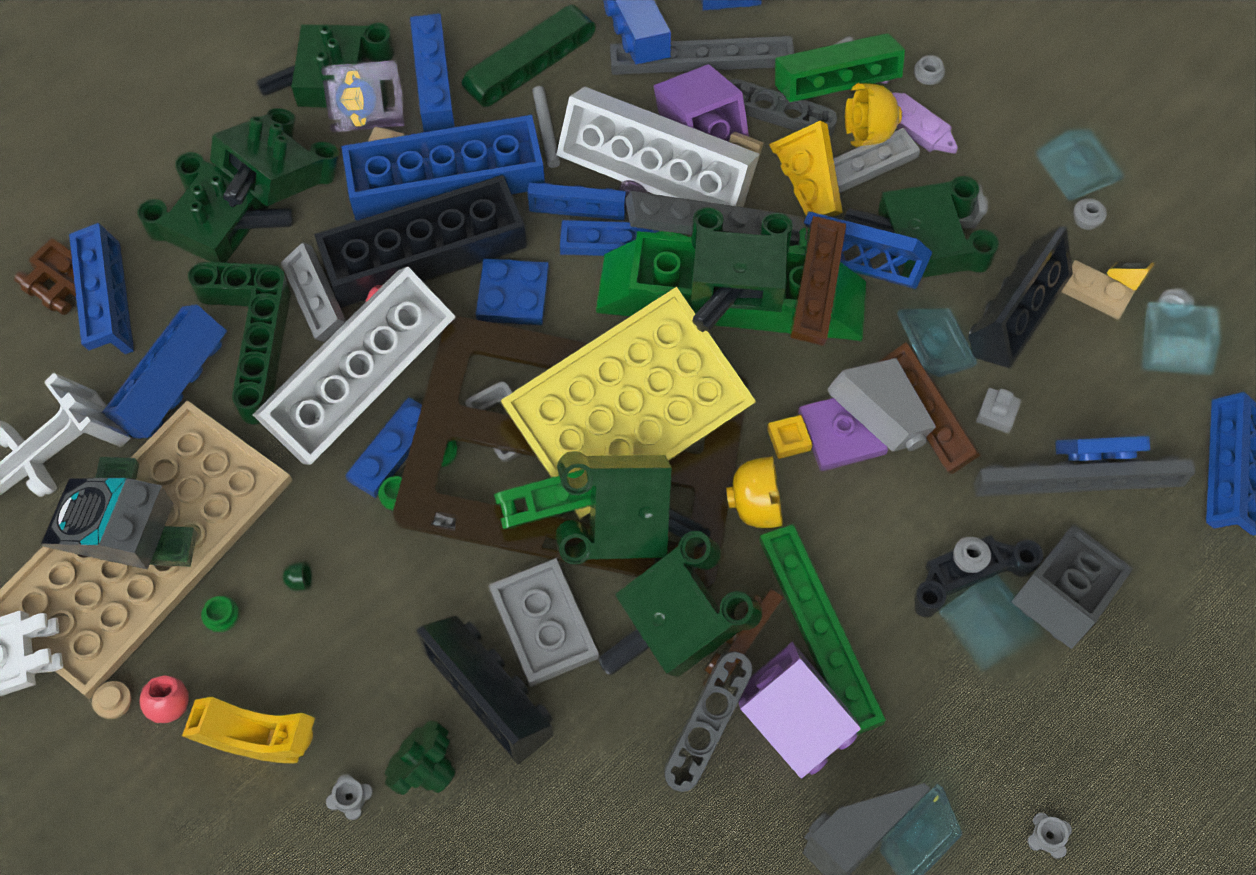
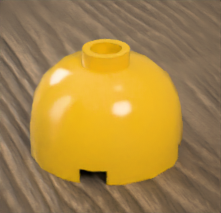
(871, 114)
(756, 494)

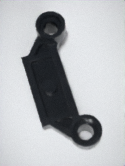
(947, 578)

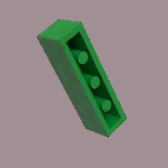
(839, 67)

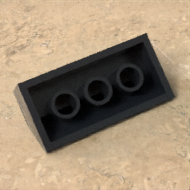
(1023, 300)
(486, 687)

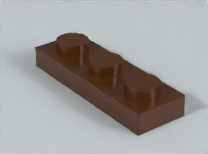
(745, 638)

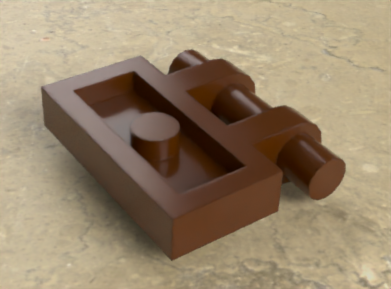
(54, 263)

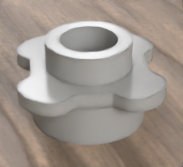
(344, 786)
(1059, 829)

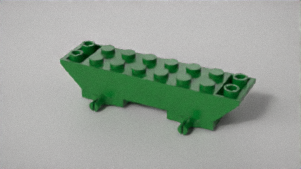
(665, 260)

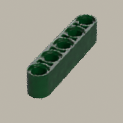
(528, 55)

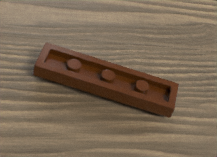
(818, 281)
(949, 437)

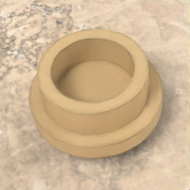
(111, 700)

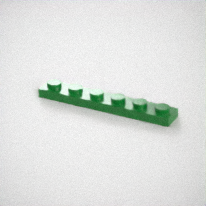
(820, 625)

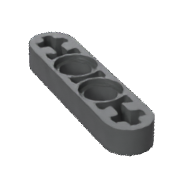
(776, 113)
(712, 722)

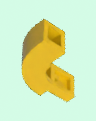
(248, 732)

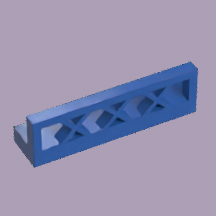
(879, 242)
(100, 289)
(1232, 463)

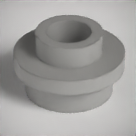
(929, 70)
(1089, 220)
(968, 563)

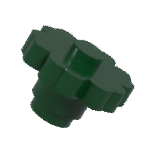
(421, 761)

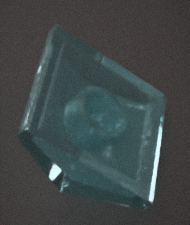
(1078, 163)
(1181, 338)
(937, 340)
(989, 623)
(922, 835)

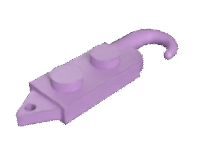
(924, 126)

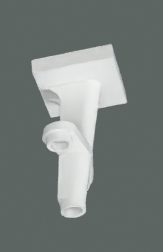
(78, 414)

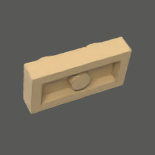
(1098, 290)

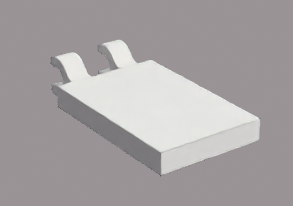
(17, 658)

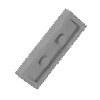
(874, 160)
(313, 292)

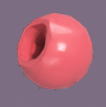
(164, 699)

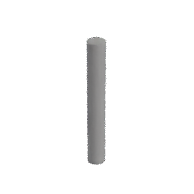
(546, 126)

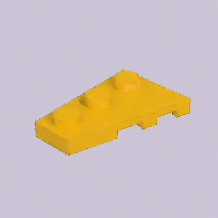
(811, 168)

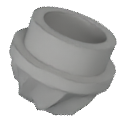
(1176, 296)

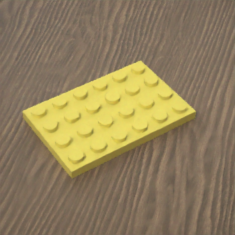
(631, 391)

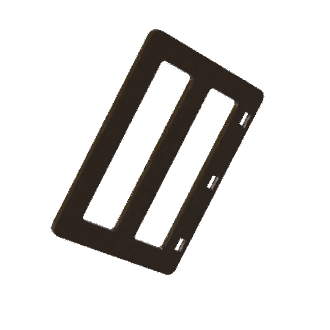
(479, 522)

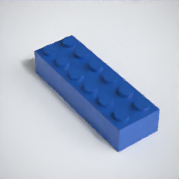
(431, 163)

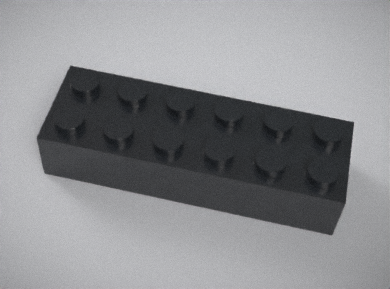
(425, 236)

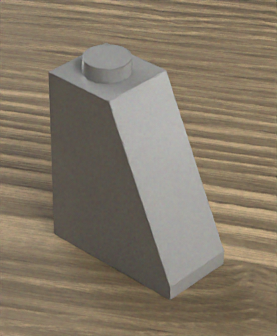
(884, 403)

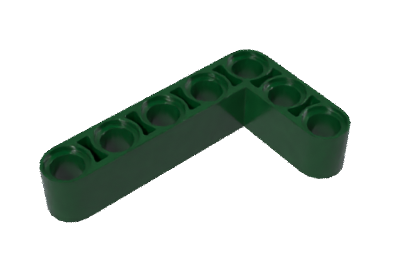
(260, 299)

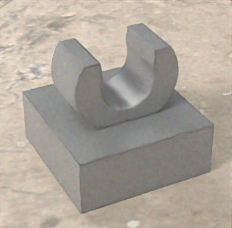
(999, 410)

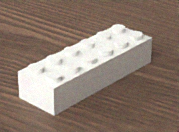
(654, 151)
(354, 366)

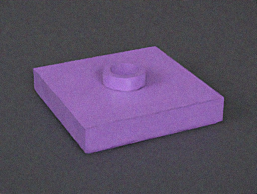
(838, 435)

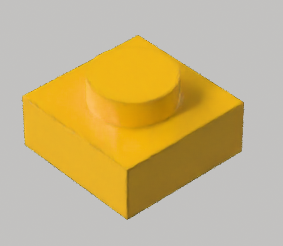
(789, 436)

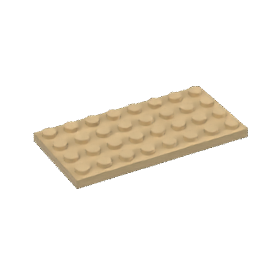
(113, 607)

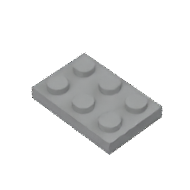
(543, 622)

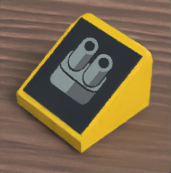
(1130, 273)

